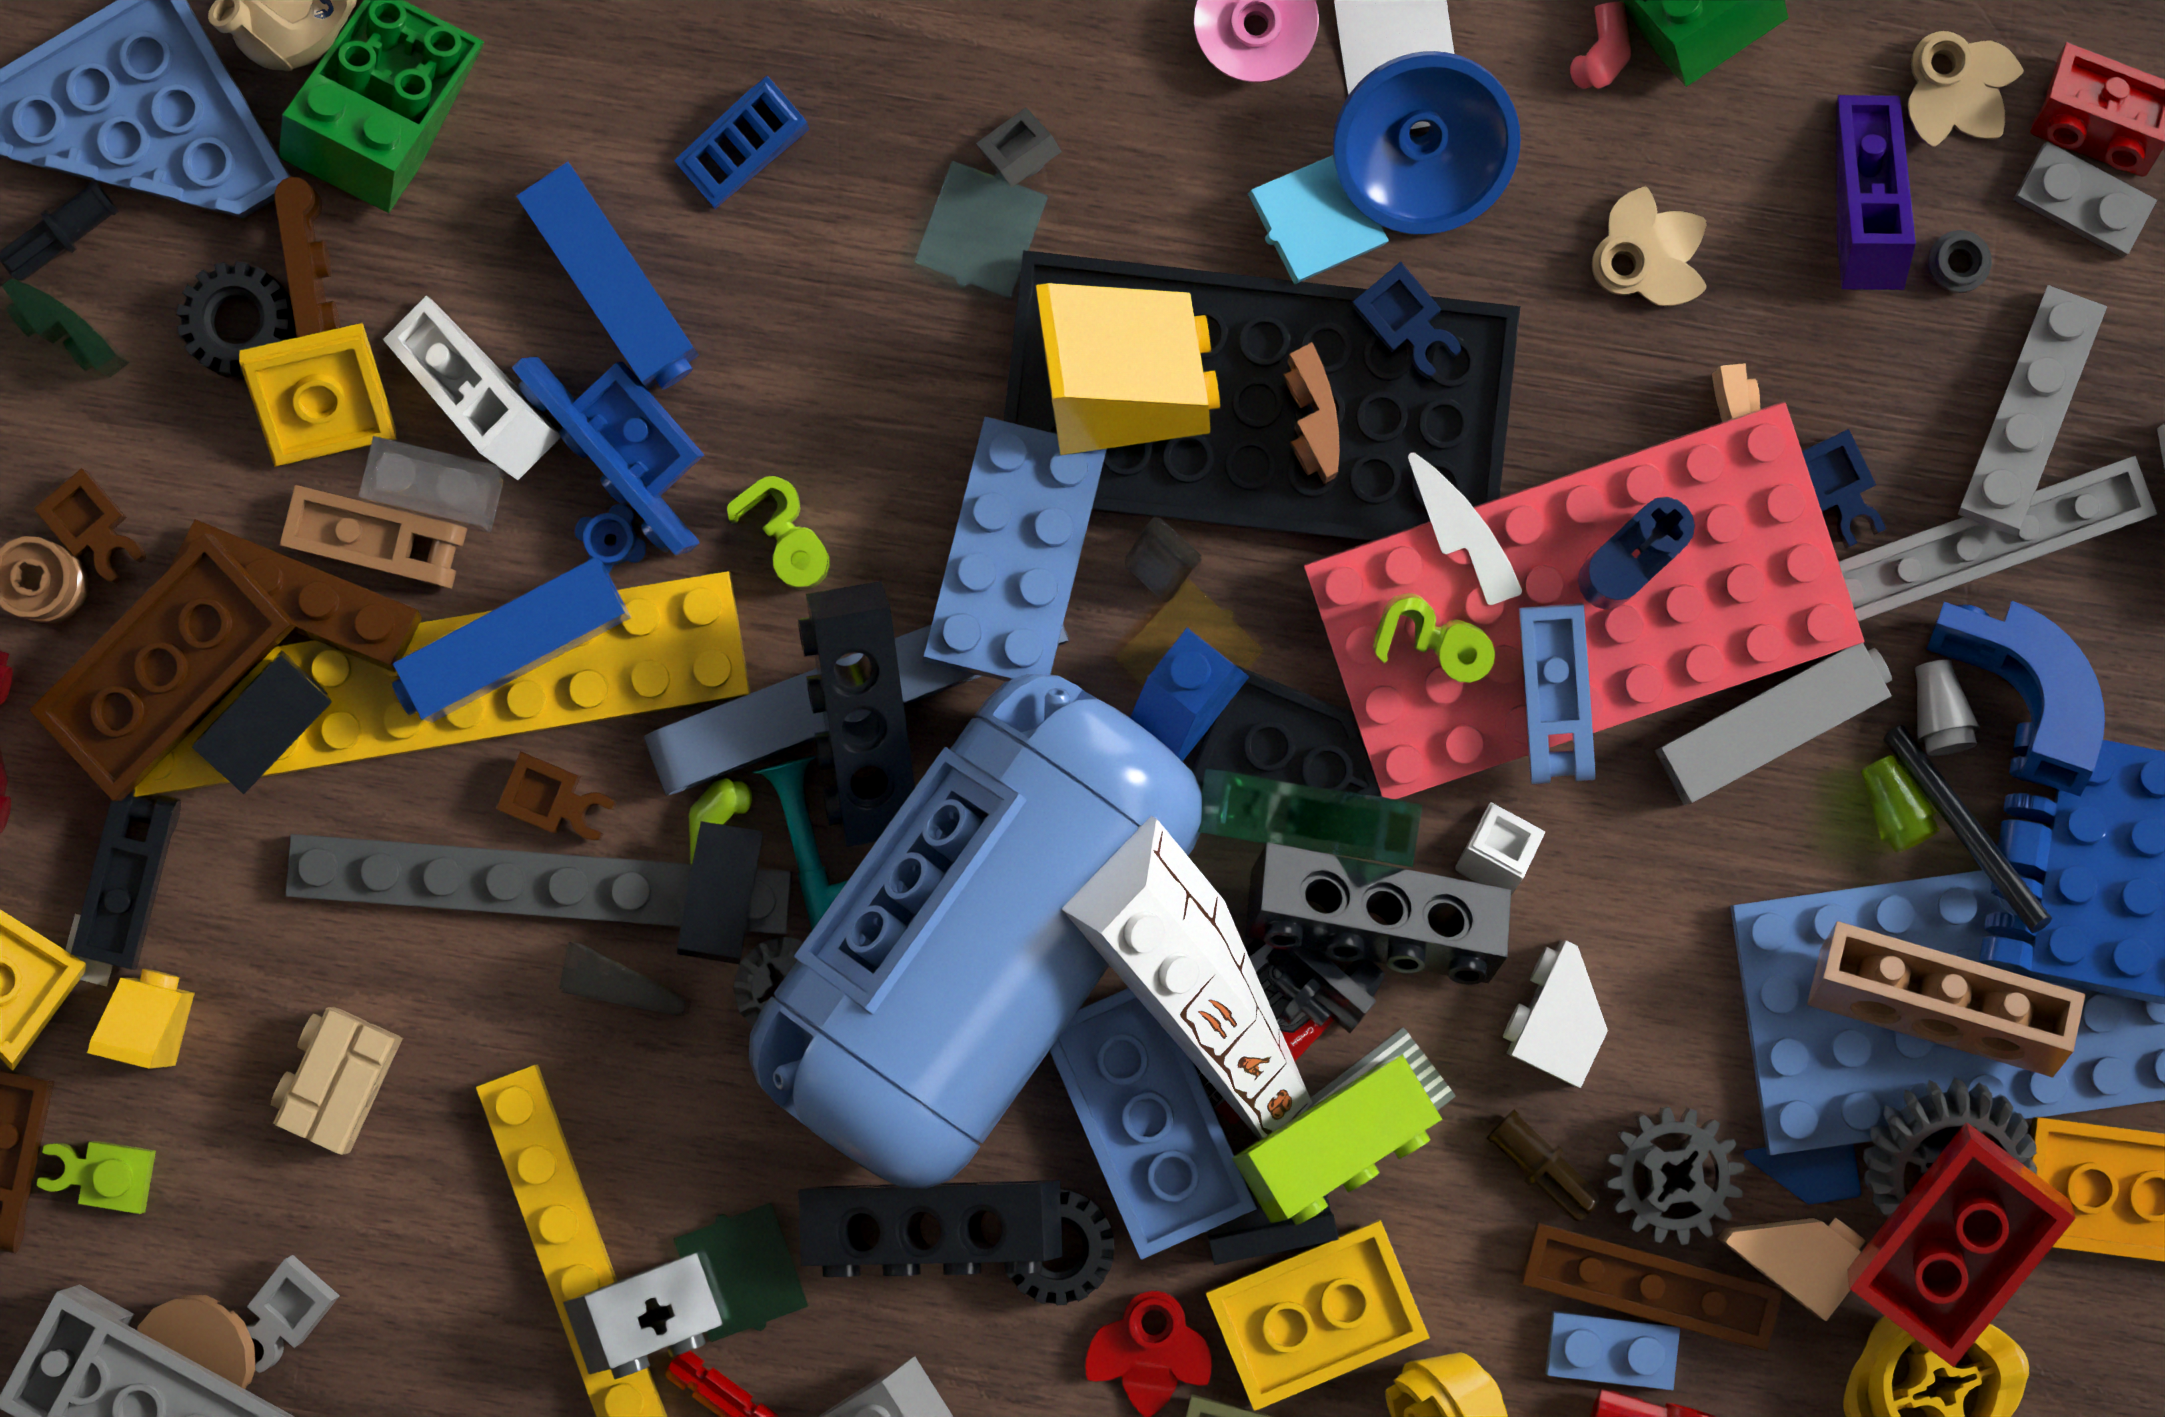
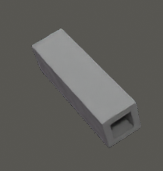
(1775, 722)

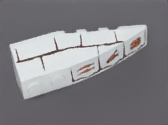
(1189, 968)

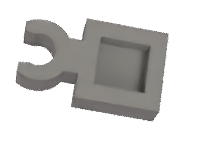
(288, 1309)

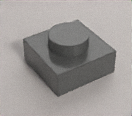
(1019, 147)

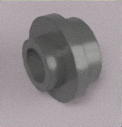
(1973, 248)

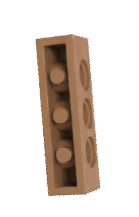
(1946, 999)

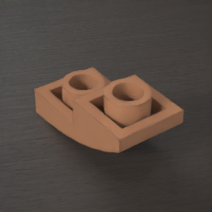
(1318, 432)

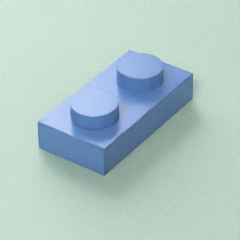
(1612, 1350)

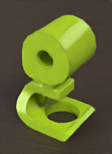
(799, 553)
(1460, 646)

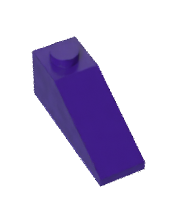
(1872, 194)

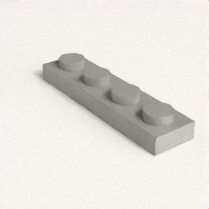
(2032, 410)

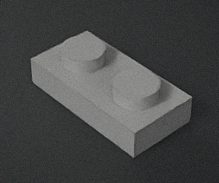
(2085, 199)

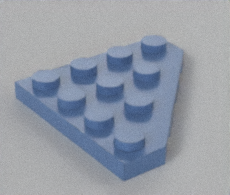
(141, 108)

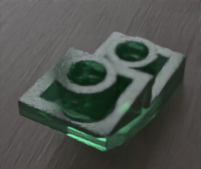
(49, 318)

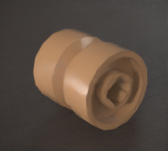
(41, 580)

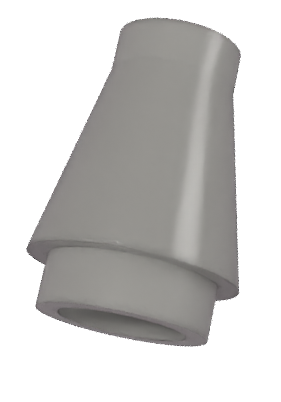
(1943, 711)

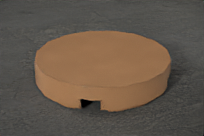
(205, 1335)

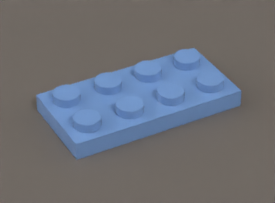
(1013, 554)
(1149, 1124)

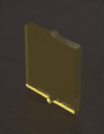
(1203, 617)

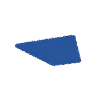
(1812, 1174)

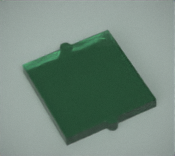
(746, 1269)

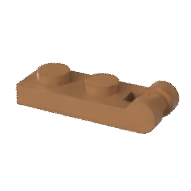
(370, 536)

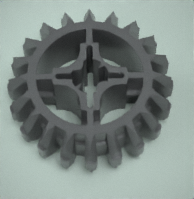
(1928, 1126)

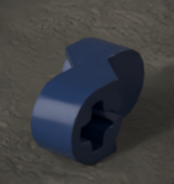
(1657, 532)

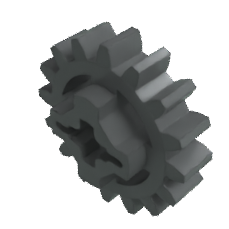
(1654, 1198)

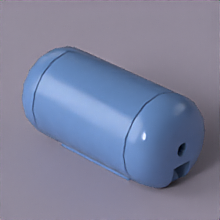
(950, 941)

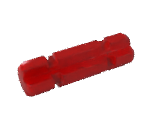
(713, 1388)

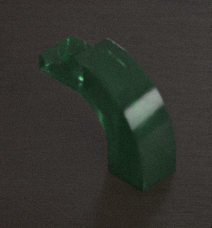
(1309, 818)

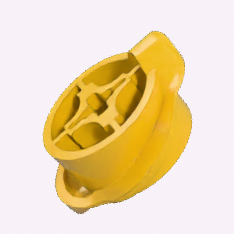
(1997, 1368)

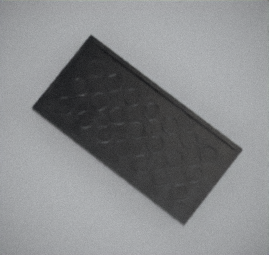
(1246, 464)

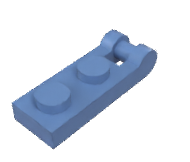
(1557, 690)

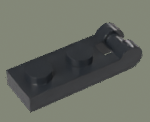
(125, 881)

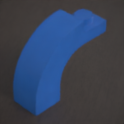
(2049, 676)

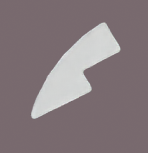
(1461, 527)

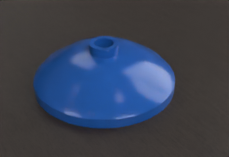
(1434, 178)

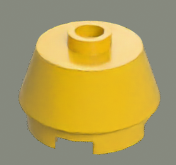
(1445, 1388)

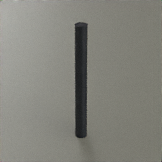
(1967, 829)

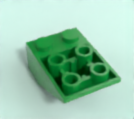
(1702, 33)
(378, 100)

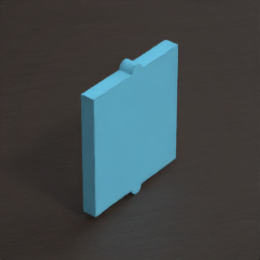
(1314, 220)

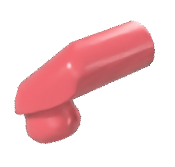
(1609, 53)

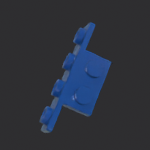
(626, 438)

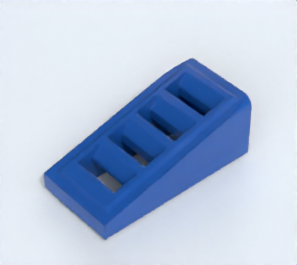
(744, 109)

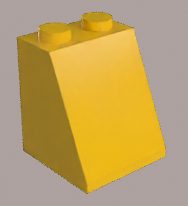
(1124, 366)

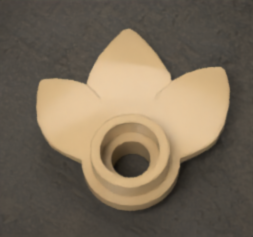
(1966, 95)
(1657, 248)

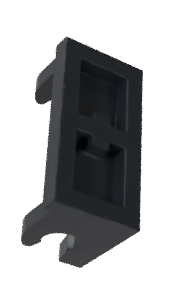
(262, 722)

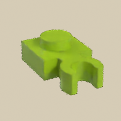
(108, 1176)

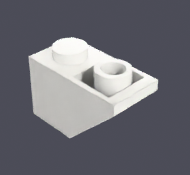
(1563, 1022)

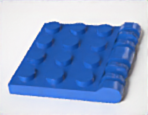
(2097, 874)

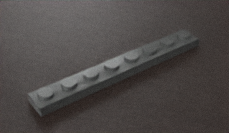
(512, 882)

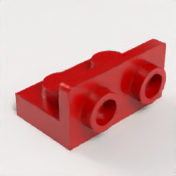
(2104, 111)

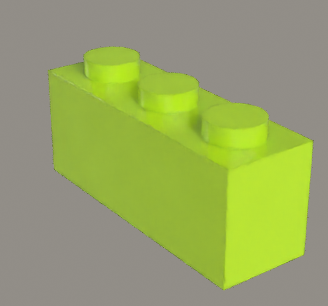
(1338, 1141)

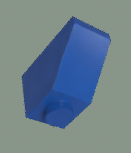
(1186, 693)

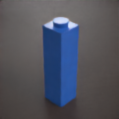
(609, 278)
(509, 641)

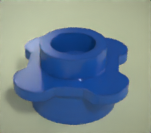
(616, 522)

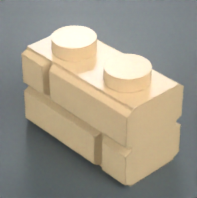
(335, 1079)

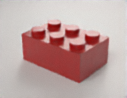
(1960, 1244)

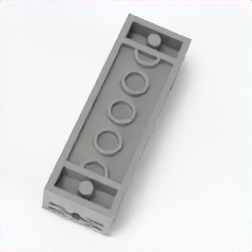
(96, 1365)

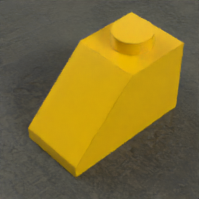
(143, 1021)

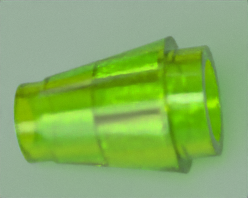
(1898, 805)

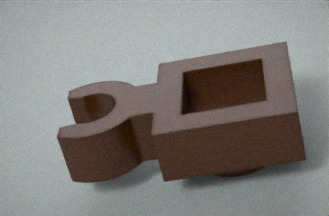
(85, 520)
(546, 795)

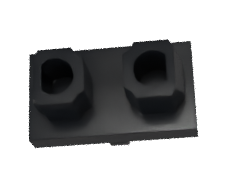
(1323, 989)

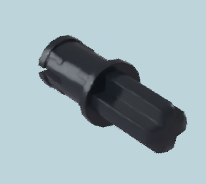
(57, 232)

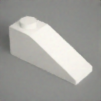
(471, 389)

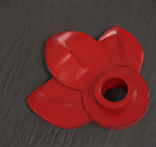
(1146, 1360)

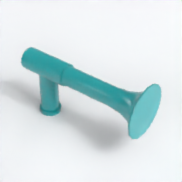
(788, 782)

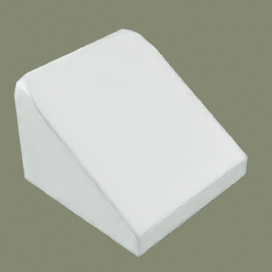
(1500, 849)

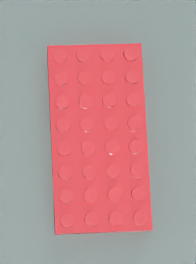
(1732, 606)

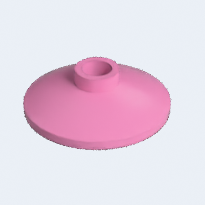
(1256, 57)

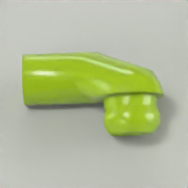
(717, 806)

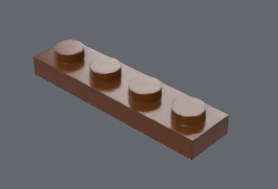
(322, 603)
(1651, 1286)

